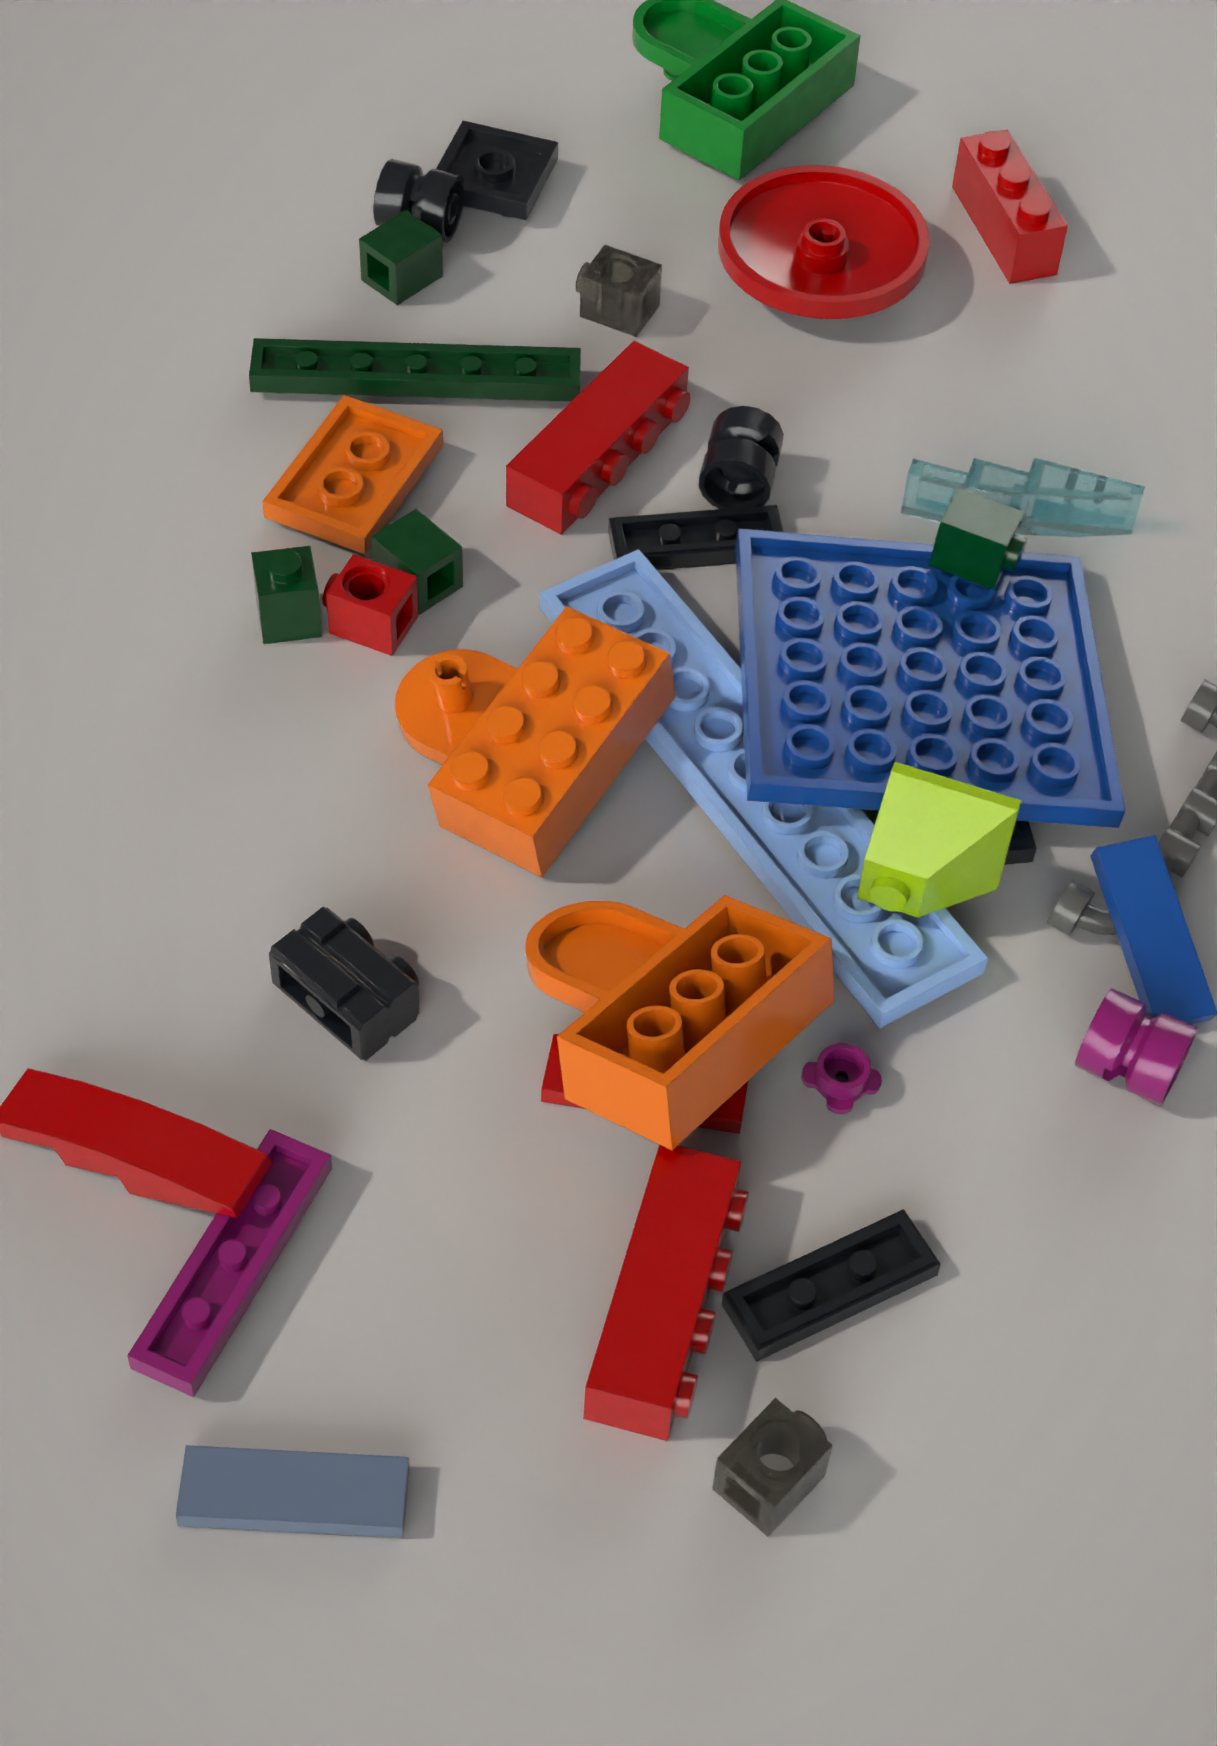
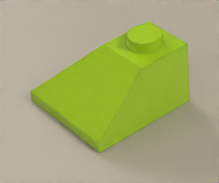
(935, 843)

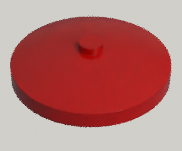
(823, 242)

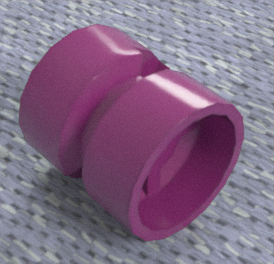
(1135, 1046)

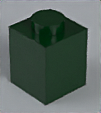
(401, 257)
(978, 539)
(422, 550)
(286, 594)

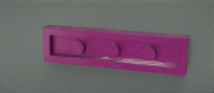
(229, 1269)

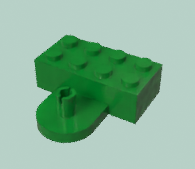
(739, 79)

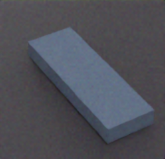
(293, 1491)

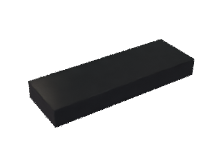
(689, 537)
(830, 1284)

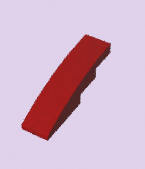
(138, 1142)

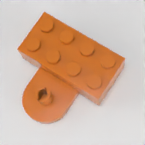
(533, 742)
(672, 1009)

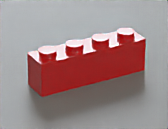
(597, 437)
(663, 1292)

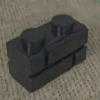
(346, 982)

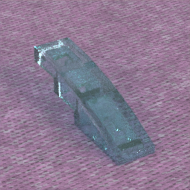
(1052, 495)

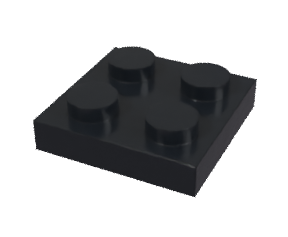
(499, 168)

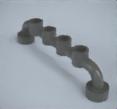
(1177, 848)

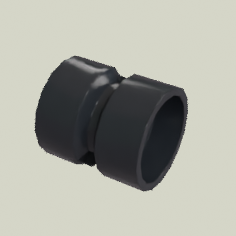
(431, 197)
(741, 458)

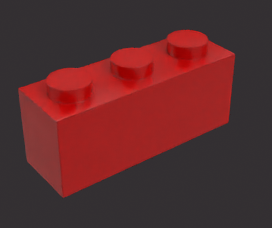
(1009, 206)

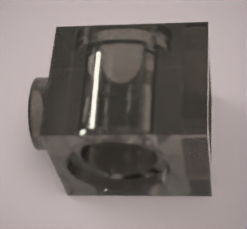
(619, 290)
(764, 1493)

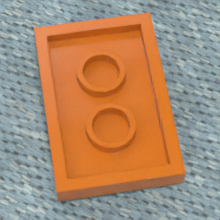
(353, 474)

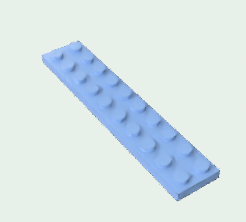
(799, 852)

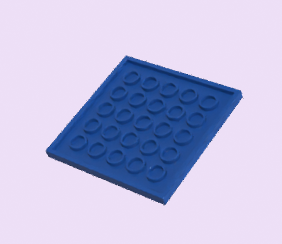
(883, 660)

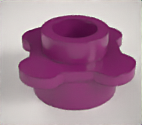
(844, 1061)

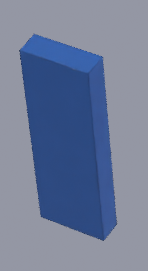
(1153, 930)

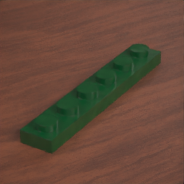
(415, 369)

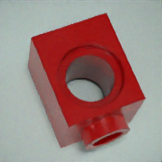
(371, 604)

